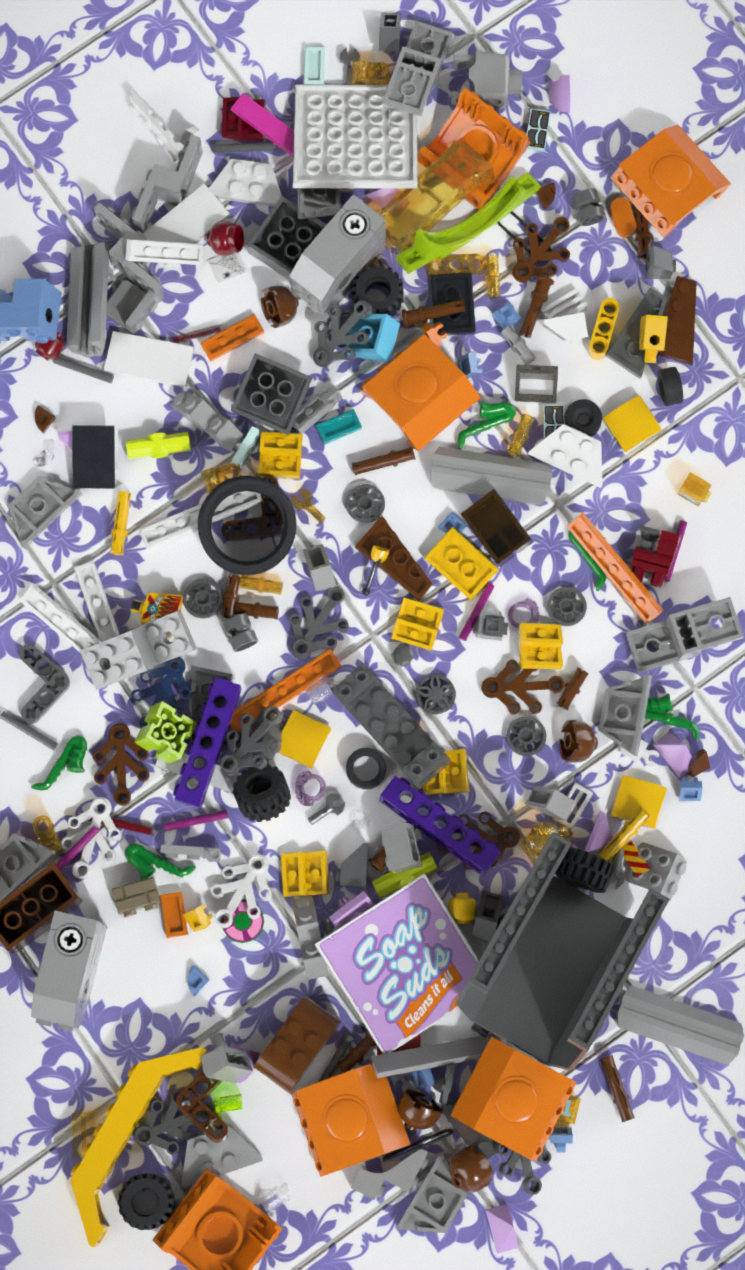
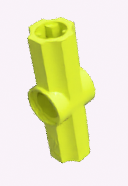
(158, 445)
(393, 881)

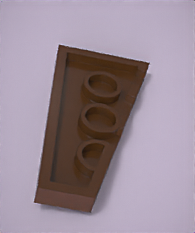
(681, 322)
(399, 563)

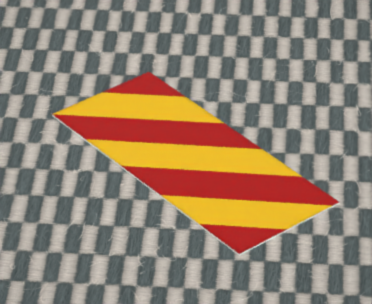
(631, 855)

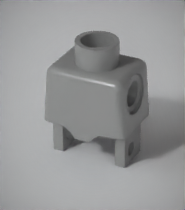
(490, 77)

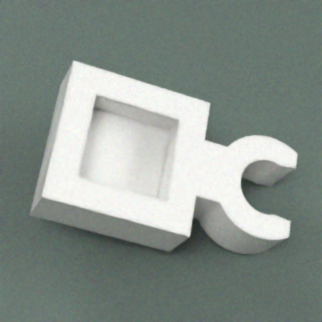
(643, 753)

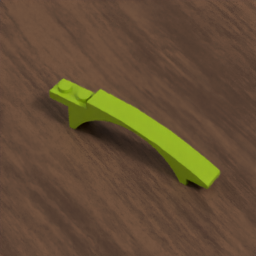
(439, 244)

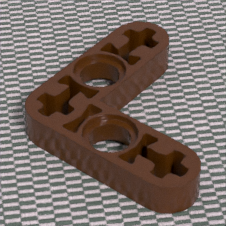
(261, 522)
(198, 1106)

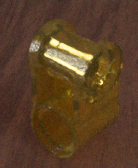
(369, 72)
(218, 475)
(47, 837)

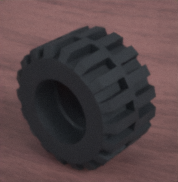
(382, 277)
(266, 804)
(585, 870)
(126, 1204)

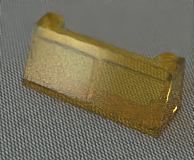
(437, 193)

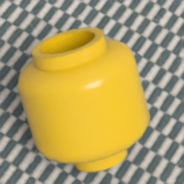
(462, 908)

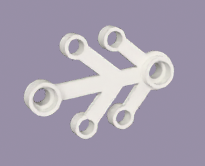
(97, 817)
(243, 887)

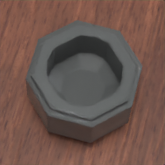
(403, 655)

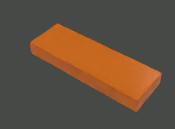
(232, 337)

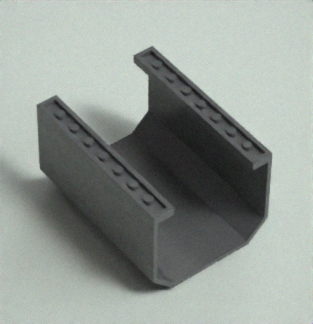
(556, 964)

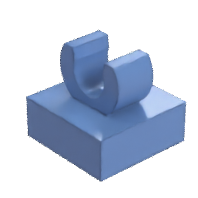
(506, 316)
(468, 364)
(690, 790)
(424, 1078)
(561, 1137)

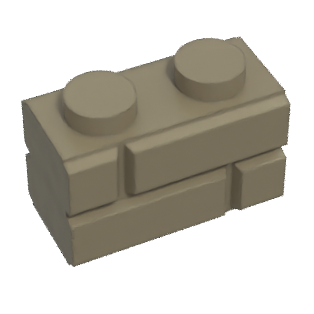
(136, 897)

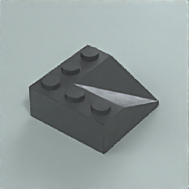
(283, 237)

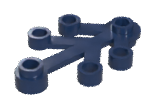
(164, 689)

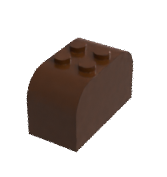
(31, 908)
(297, 1044)

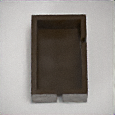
(496, 527)

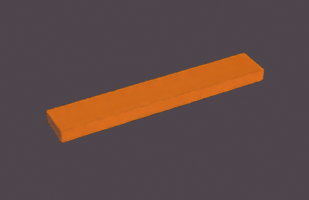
(615, 568)
(287, 688)

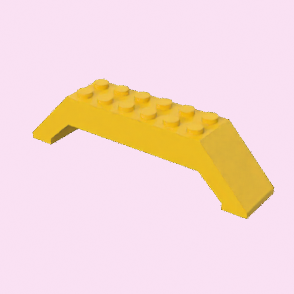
(116, 1131)

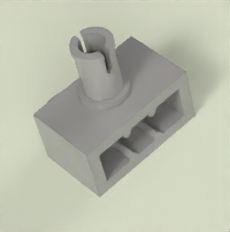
(400, 848)
(225, 1062)

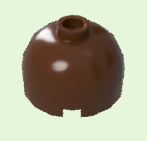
(279, 305)
(578, 741)
(418, 1111)
(470, 1170)

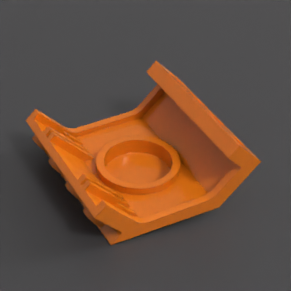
(487, 134)
(669, 178)
(421, 391)
(513, 1099)
(349, 1119)
(217, 1228)

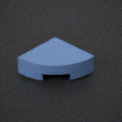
(452, 521)
(196, 980)

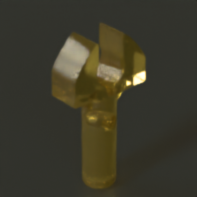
(308, 505)

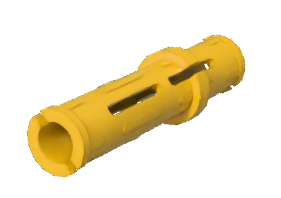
(120, 525)
(627, 831)

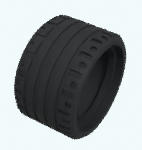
(251, 484)

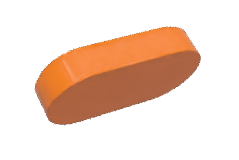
(623, 217)

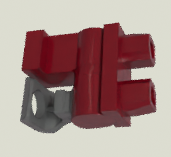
(658, 561)

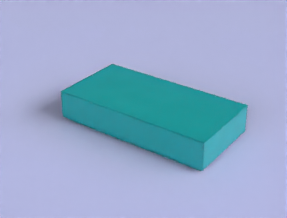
(339, 427)

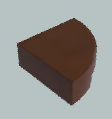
(546, 195)
(43, 419)
(699, 764)

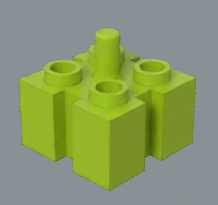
(165, 732)

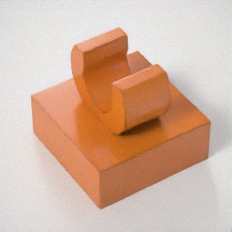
(431, 333)

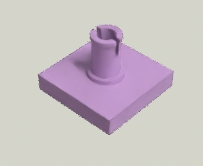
(350, 909)

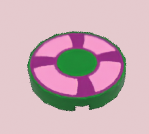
(243, 927)

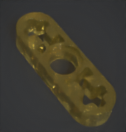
(461, 258)

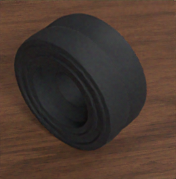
(670, 386)
(588, 408)

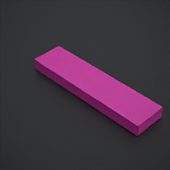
(265, 123)

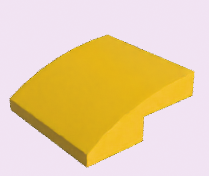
(632, 423)
(280, 455)
(417, 623)
(540, 646)
(303, 739)
(452, 778)
(635, 794)
(305, 873)

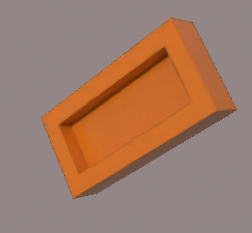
(173, 912)

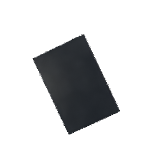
(451, 288)
(93, 456)

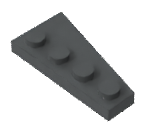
(626, 347)
(199, 687)

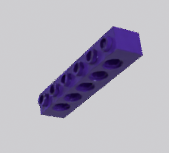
(196, 796)
(443, 836)

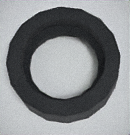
(370, 753)

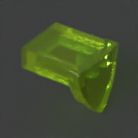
(227, 1103)

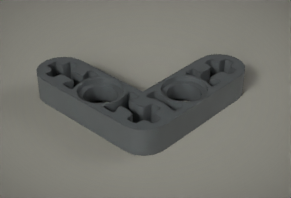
(49, 678)

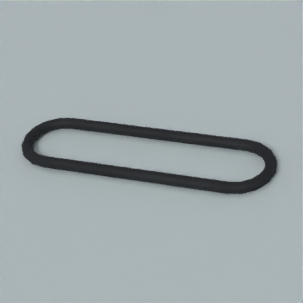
(524, 224)
(416, 1143)

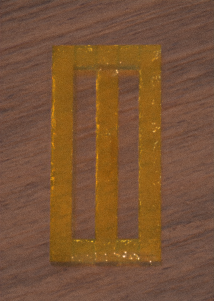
(83, 1115)

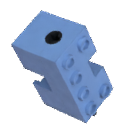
(30, 311)

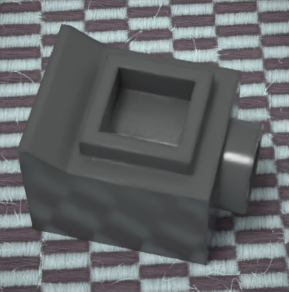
(491, 627)

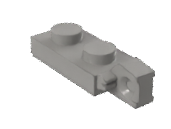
(316, 408)
(193, 853)

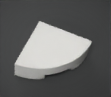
(188, 134)

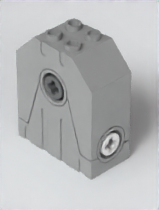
(337, 254)
(67, 971)

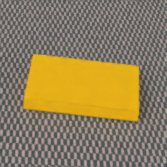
(461, 563)

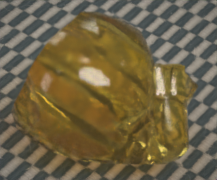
(540, 834)

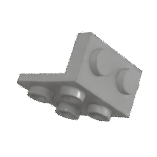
(131, 306)
(664, 872)

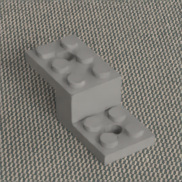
(418, 68)
(167, 184)
(131, 269)
(684, 635)
(138, 649)

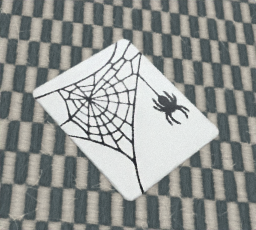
(226, 267)

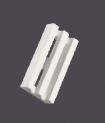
(579, 298)
(582, 790)

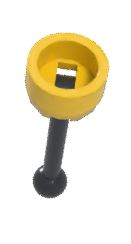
(378, 555)

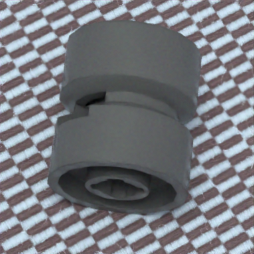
(588, 206)
(241, 635)

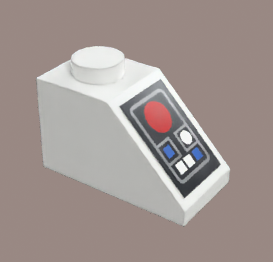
(567, 327)

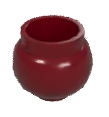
(226, 238)

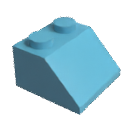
(382, 337)

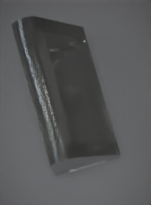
(536, 372)

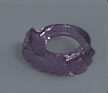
(530, 605)
(301, 780)

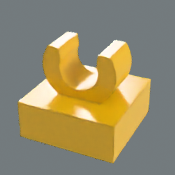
(197, 918)

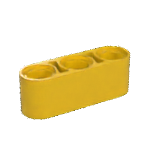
(603, 338)

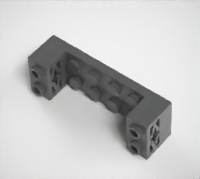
(391, 726)

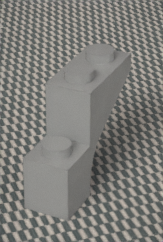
(203, 416)
(308, 935)
(402, 1175)

